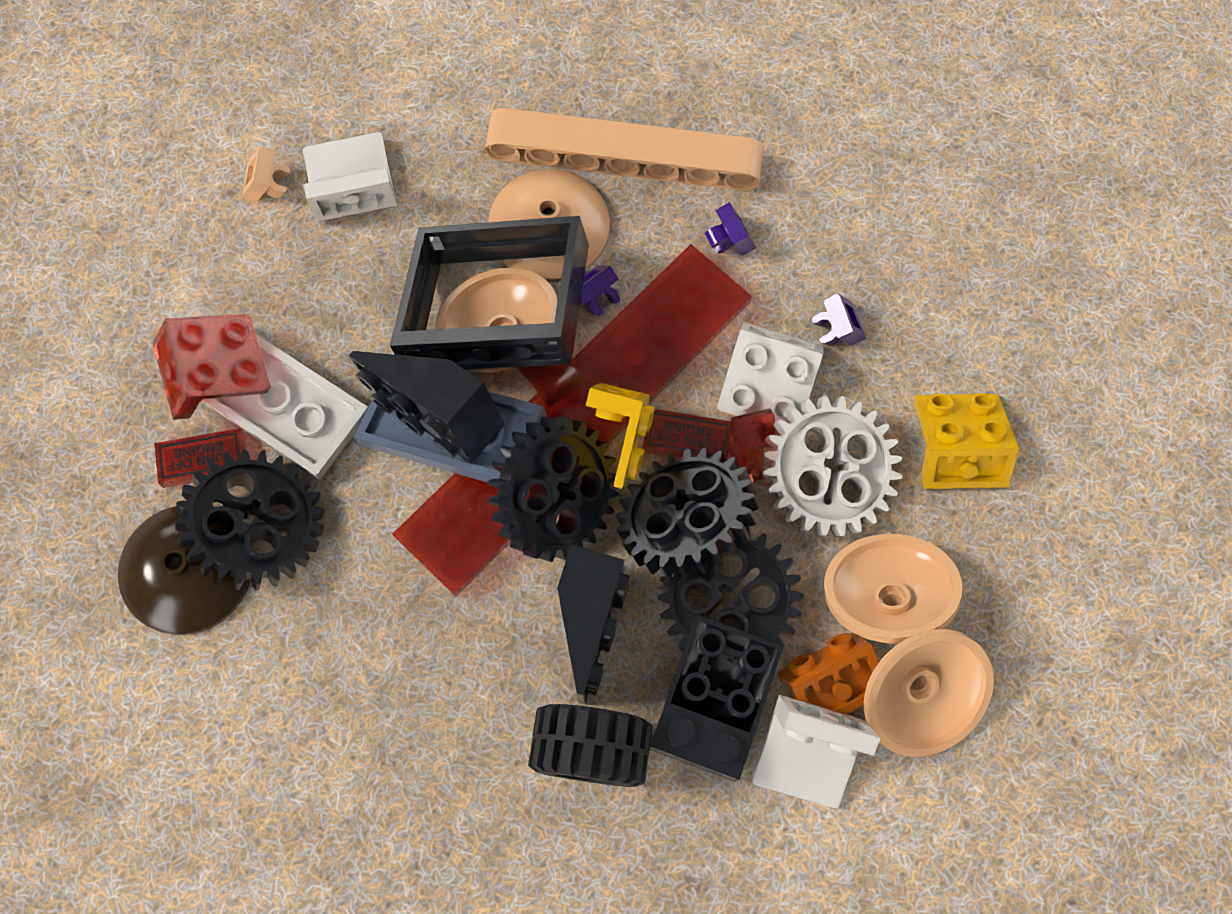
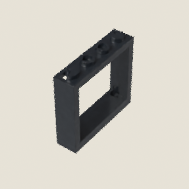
(493, 345)

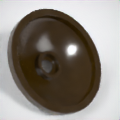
(175, 599)

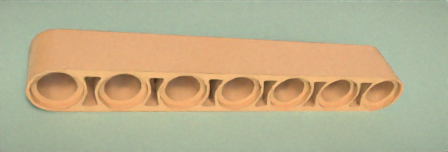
(624, 149)

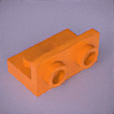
(833, 675)

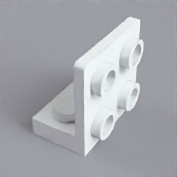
(348, 177)
(769, 373)
(811, 751)

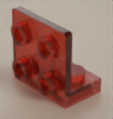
(208, 360)

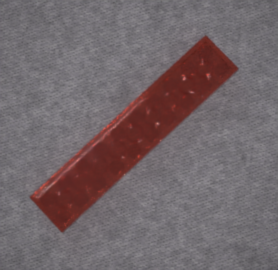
(635, 351)

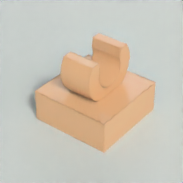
(260, 175)

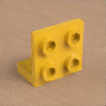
(617, 403)
(966, 441)

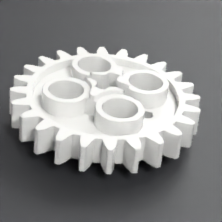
(868, 474)

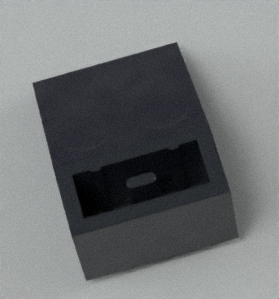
(433, 399)
(587, 595)
(716, 698)

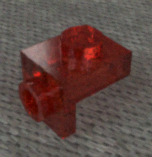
(749, 439)

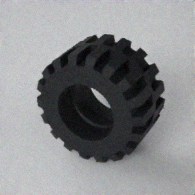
(590, 745)

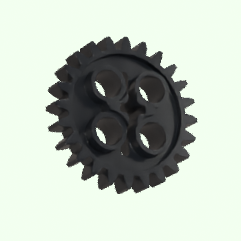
(553, 487)
(687, 513)
(232, 552)
(764, 622)

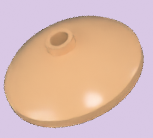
(567, 196)
(499, 299)
(896, 572)
(929, 692)

